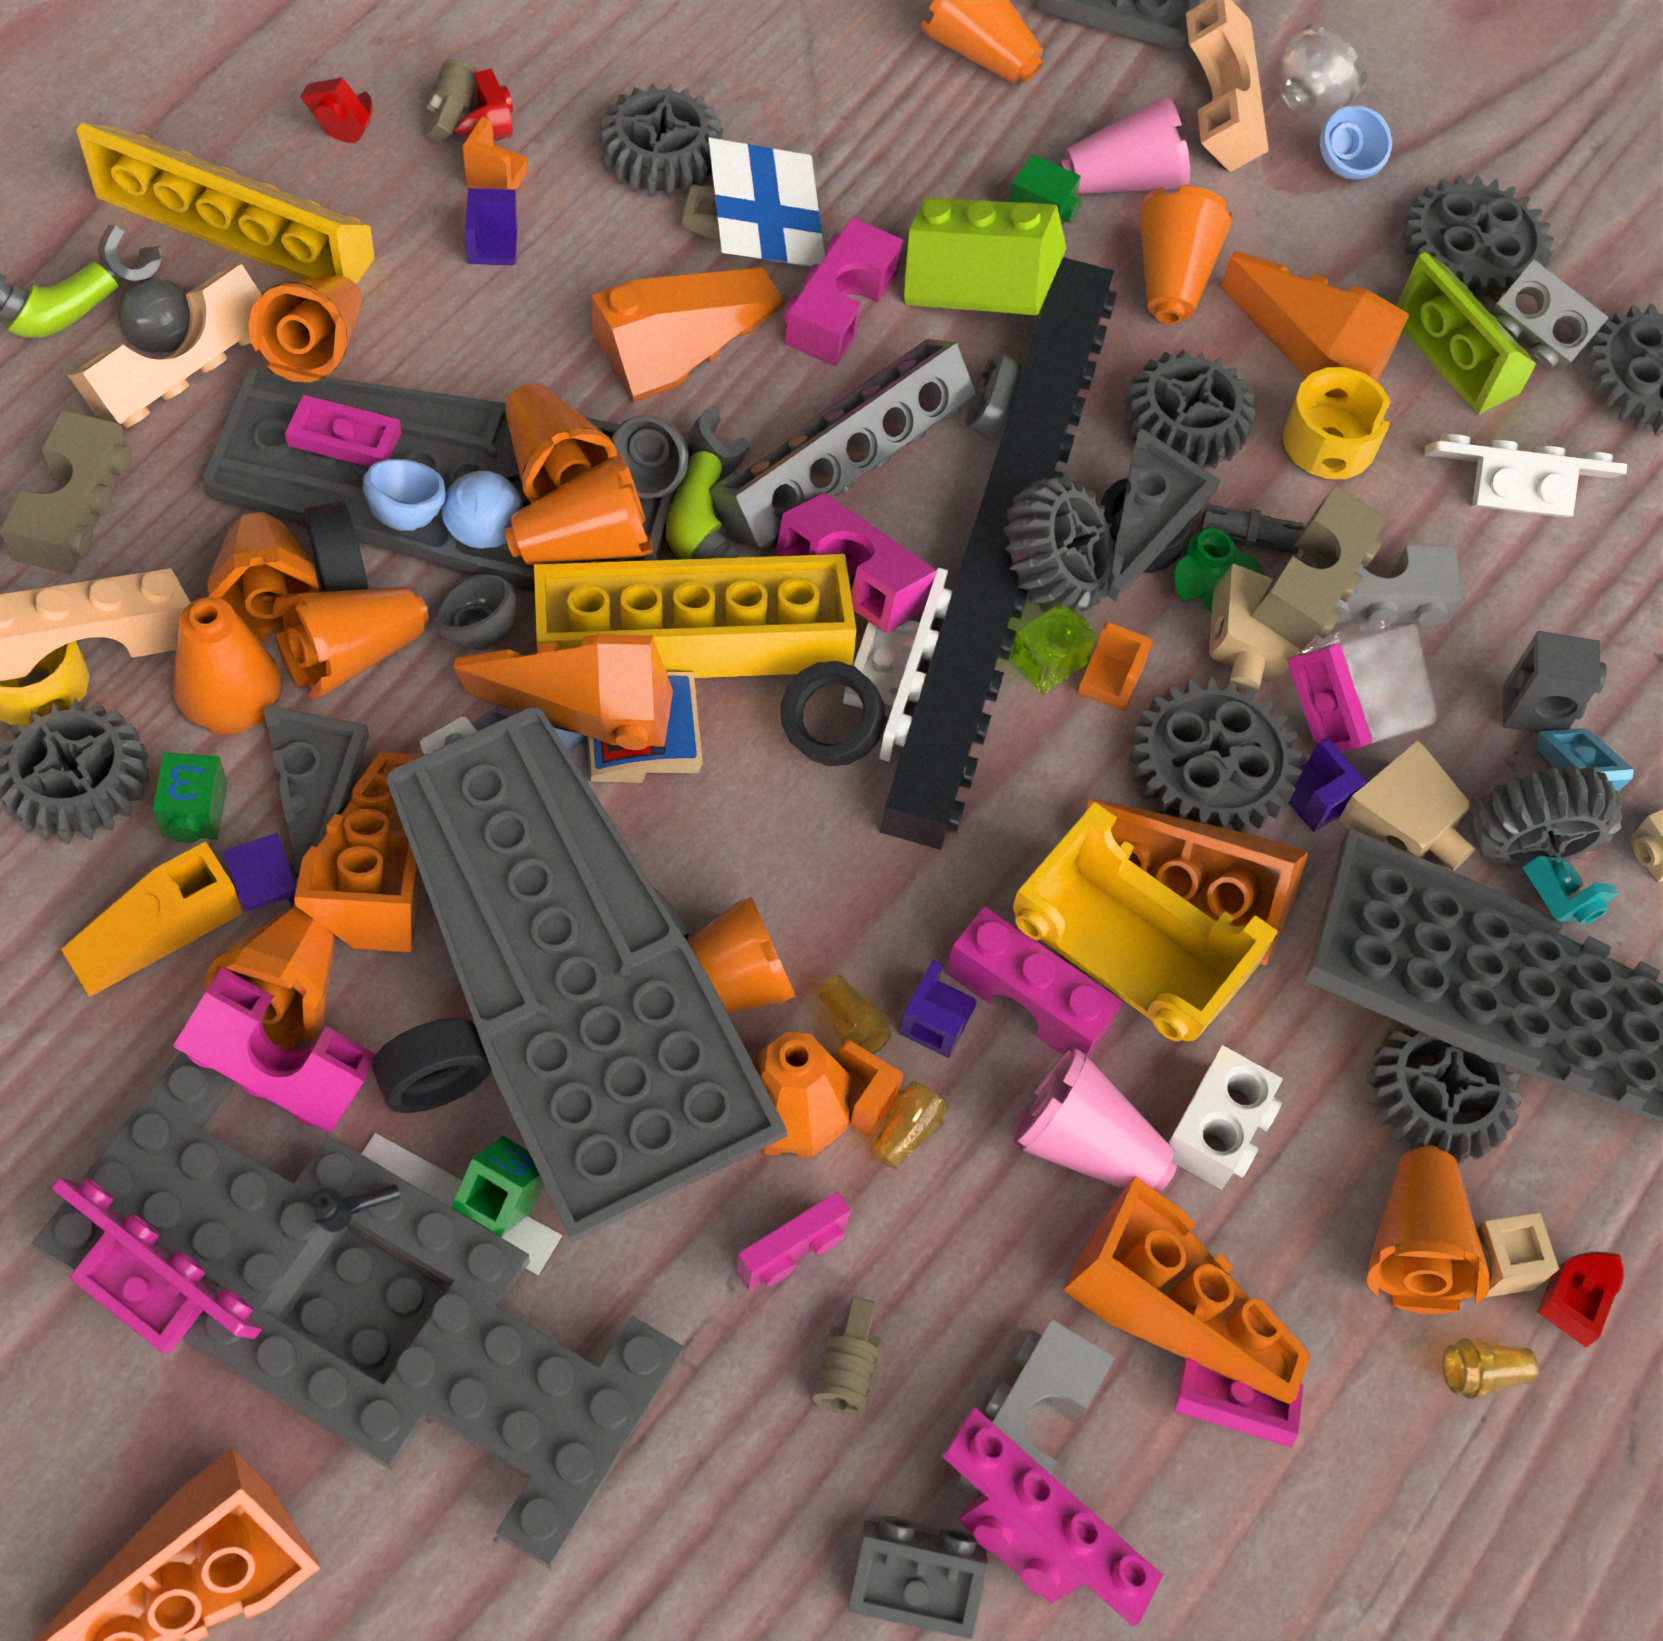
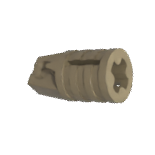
(450, 98)
(849, 1362)

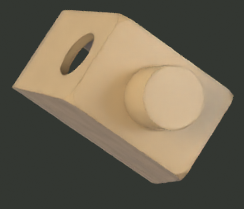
(1242, 640)
(1412, 808)

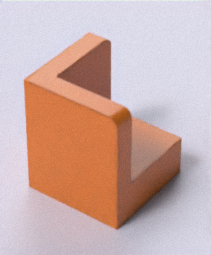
(491, 165)
(1115, 666)
(872, 1086)

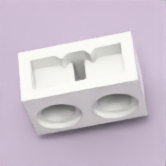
(1218, 1115)

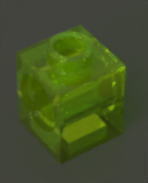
(1049, 665)

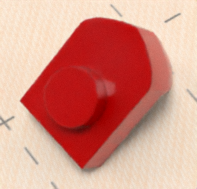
(493, 103)
(338, 108)
(1583, 1294)

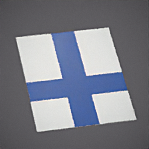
(766, 203)

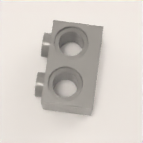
(1555, 305)

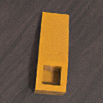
(154, 919)

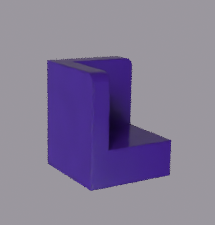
(491, 226)
(1324, 786)
(261, 872)
(937, 1013)

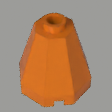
(257, 567)
(293, 963)
(807, 1092)

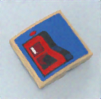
(681, 749)

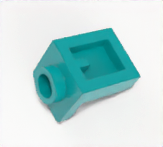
(1560, 890)

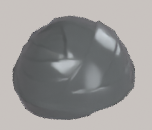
(154, 315)
(653, 454)
(477, 612)

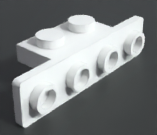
(1525, 480)
(894, 663)

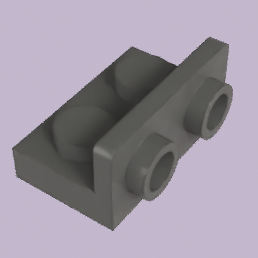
(918, 1577)

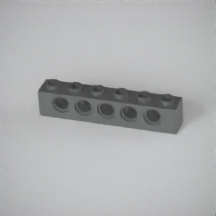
(875, 421)

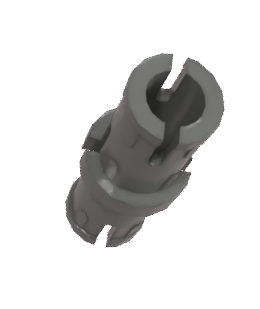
(1252, 528)

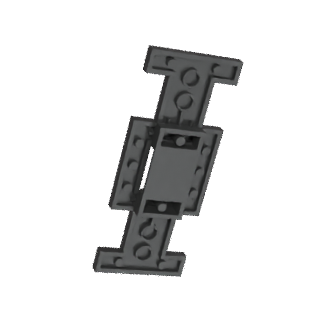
(361, 1333)

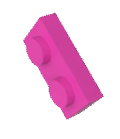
(342, 431)
(1330, 697)
(774, 1255)
(1236, 1405)

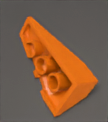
(1315, 321)
(673, 323)
(603, 689)
(1213, 865)
(363, 870)
(1165, 1287)
(199, 1560)

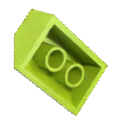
(983, 255)
(1462, 337)

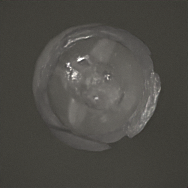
(1319, 72)

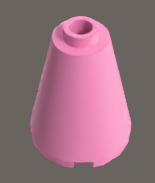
(1132, 153)
(1092, 1128)

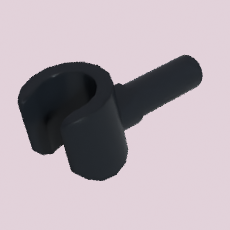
(349, 1205)

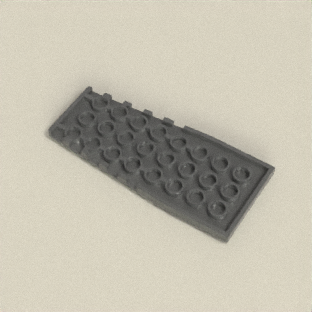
(1489, 976)

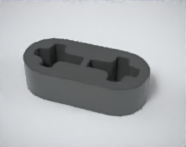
(994, 395)

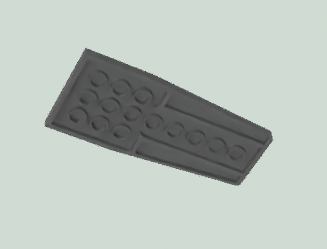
(439, 430)
(577, 977)

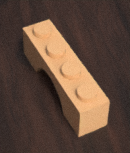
(1234, 121)
(123, 383)
(131, 608)

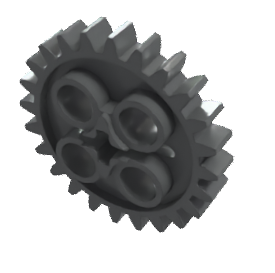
(1478, 233)
(1629, 365)
(1215, 756)

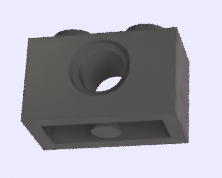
(1552, 683)

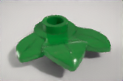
(1206, 561)

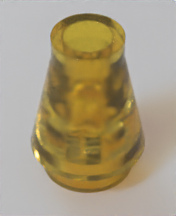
(854, 1015)
(909, 1123)
(1486, 1367)

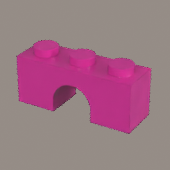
(855, 263)
(888, 580)
(1002, 960)
(308, 1082)

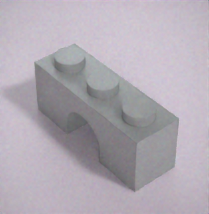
(1422, 589)
(1057, 1375)

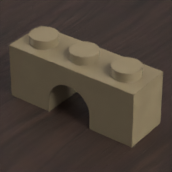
(59, 525)
(1303, 597)

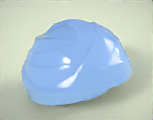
(1355, 142)
(403, 493)
(480, 508)

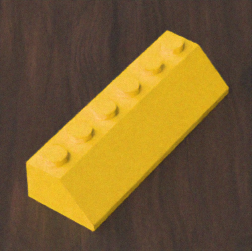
(223, 206)
(707, 612)

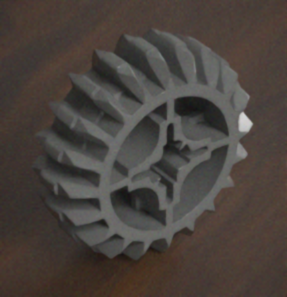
(659, 139)
(1192, 407)
(1060, 544)
(53, 799)
(1547, 816)
(1420, 1103)

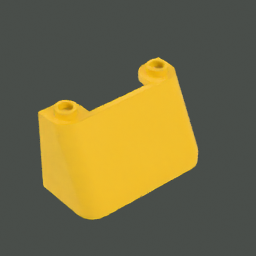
(1137, 931)

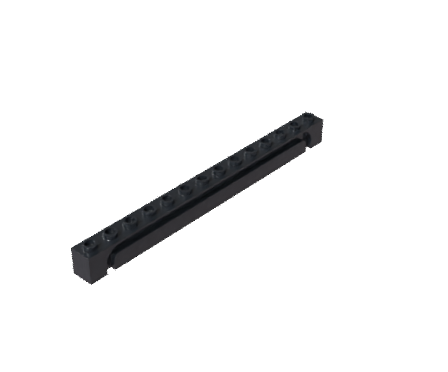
(986, 590)

